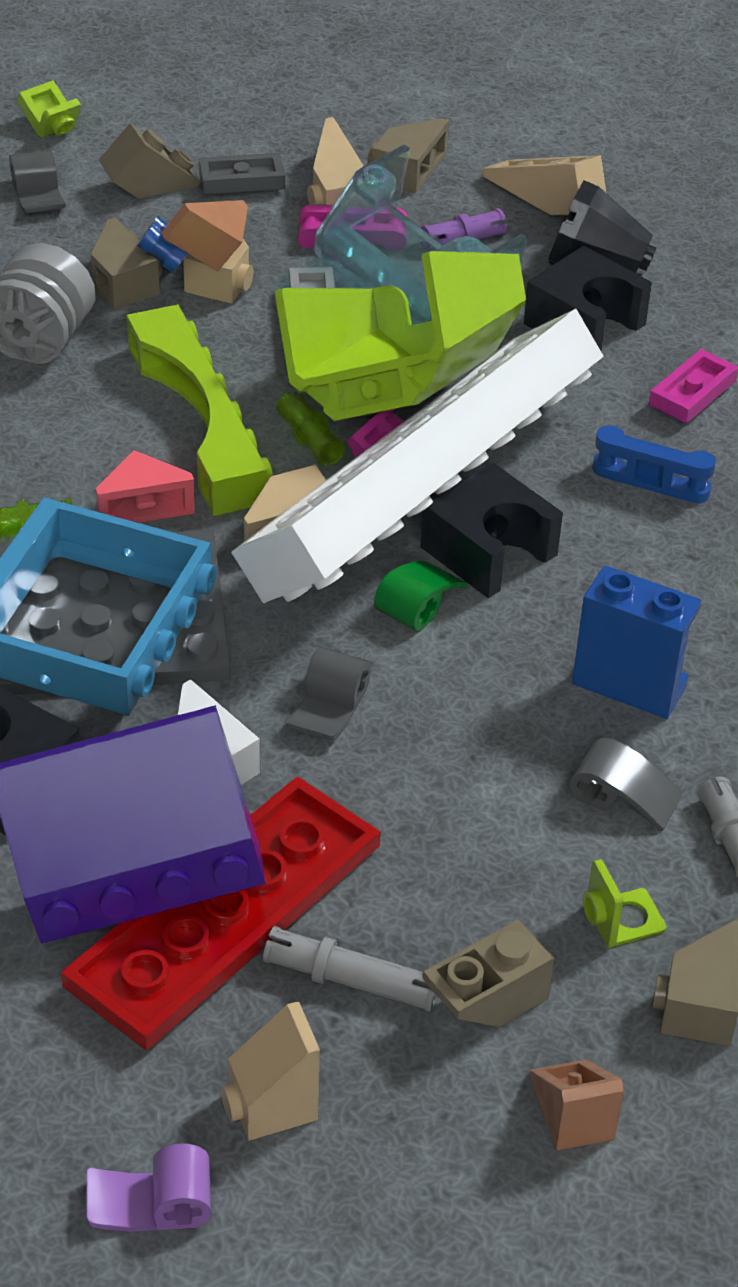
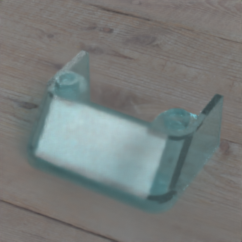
(381, 246)

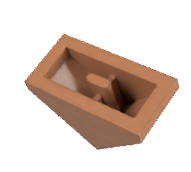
(208, 230)
(578, 1102)

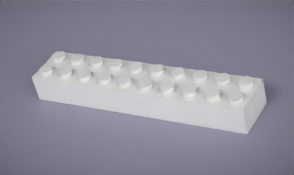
(415, 460)

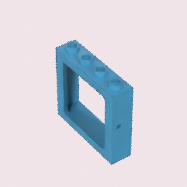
(103, 542)

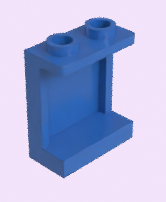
(634, 641)

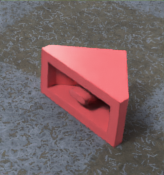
(146, 490)

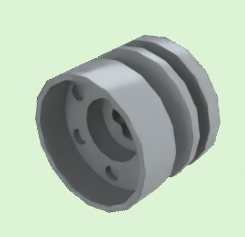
(42, 302)

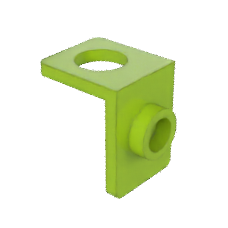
(604, 908)

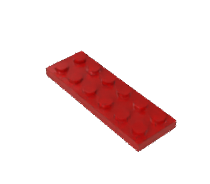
(171, 961)

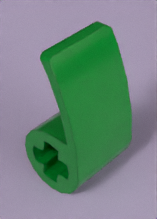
(414, 593)

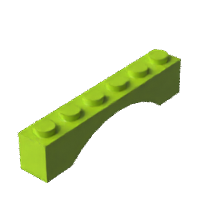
(228, 459)

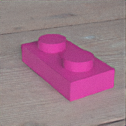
(693, 385)

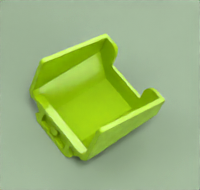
(366, 357)

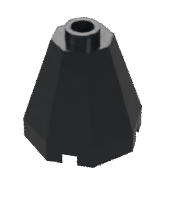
(604, 228)

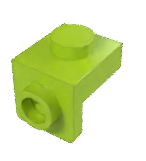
(49, 109)

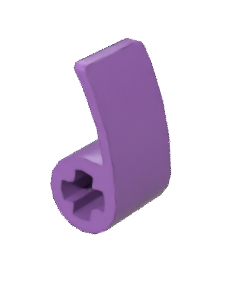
(169, 1198)

